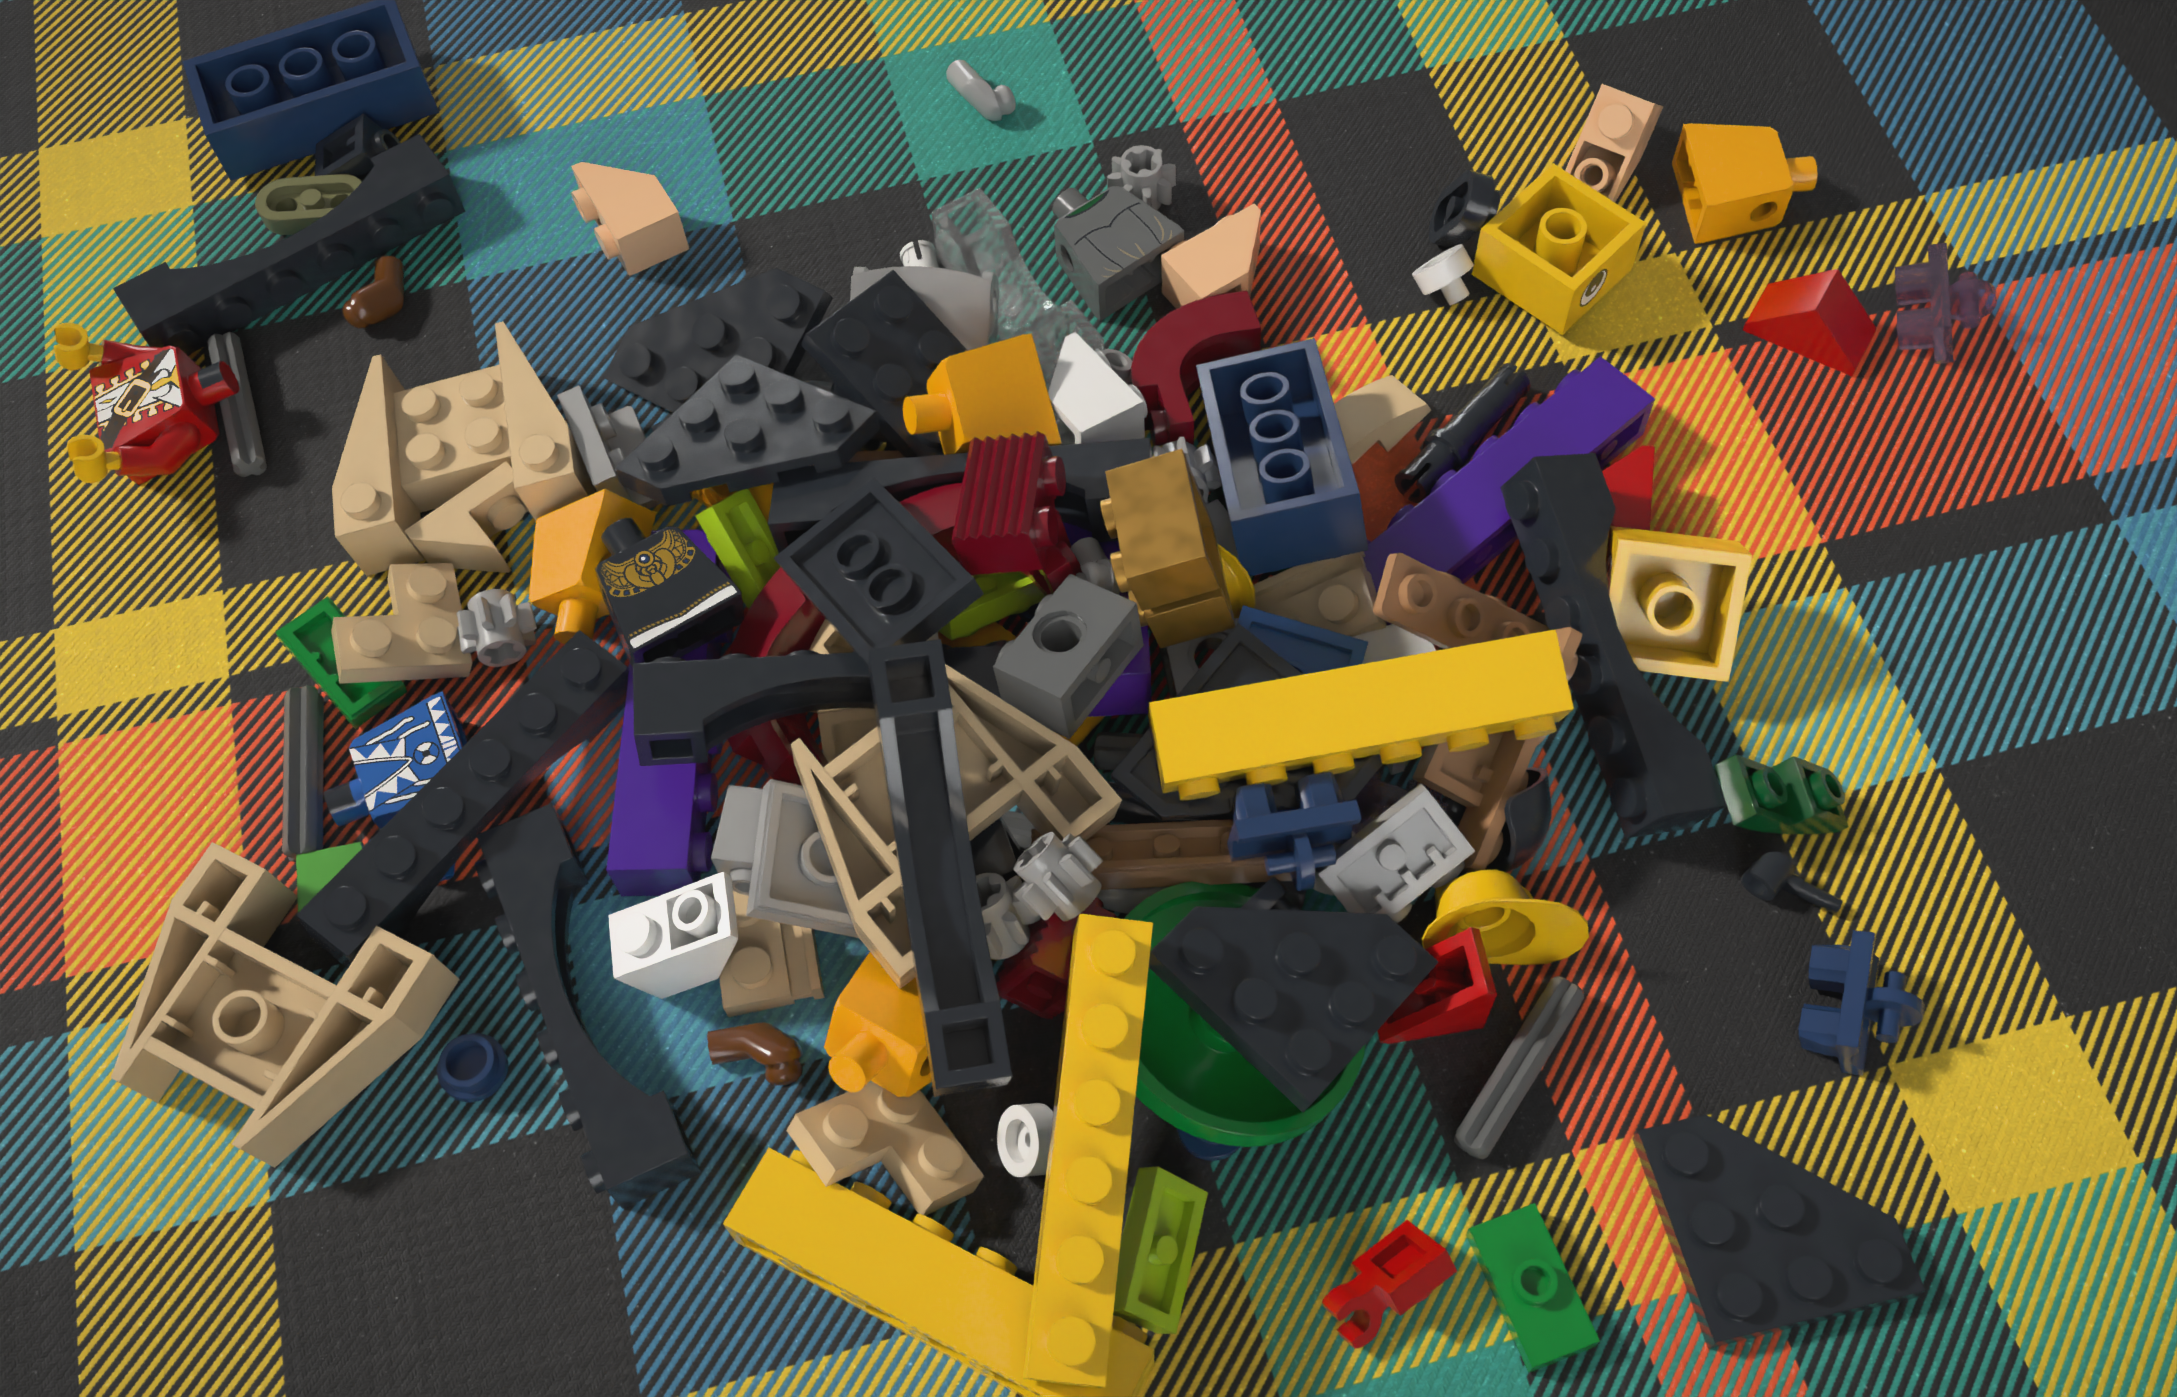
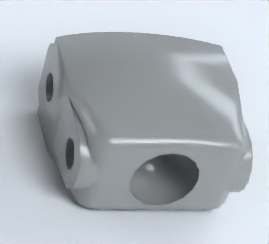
(959, 299)

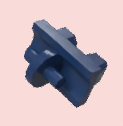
(1296, 838)
(1846, 1029)

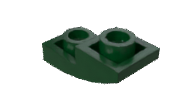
(1782, 798)

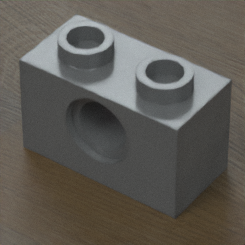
(1069, 654)

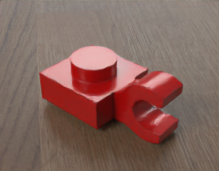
(1393, 1274)

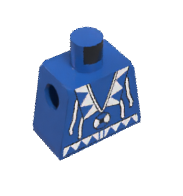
(397, 761)

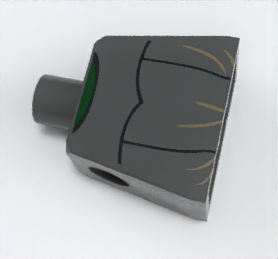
(1111, 246)

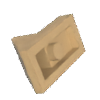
(462, 526)

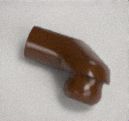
(379, 299)
(763, 1044)

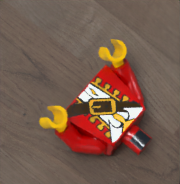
(148, 406)

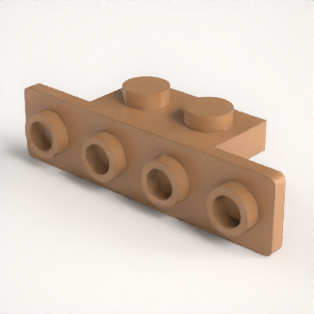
(1443, 608)
(1487, 775)

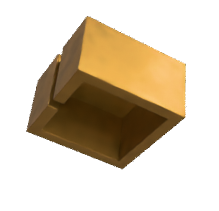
(1166, 549)

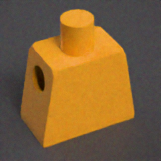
(1736, 179)
(984, 395)
(566, 557)
(878, 1034)

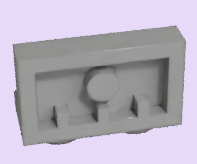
(604, 441)
(1397, 857)

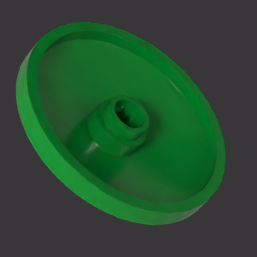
(1191, 1070)

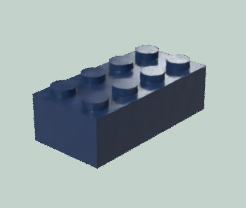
(298, 85)
(1282, 458)

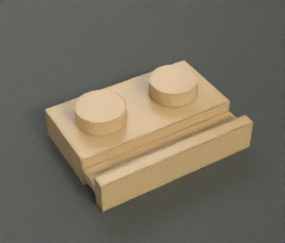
(1325, 594)
(769, 965)

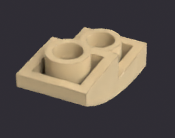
(1378, 414)

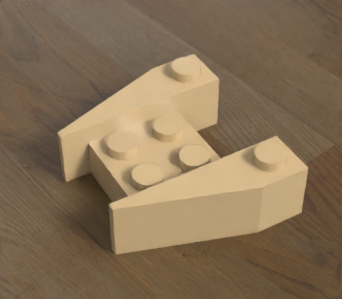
(437, 439)
(1002, 764)
(261, 1022)

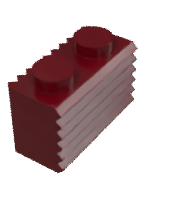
(1008, 504)
(1040, 971)

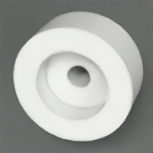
(1445, 273)
(1025, 1139)

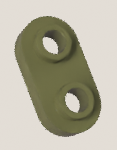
(299, 201)

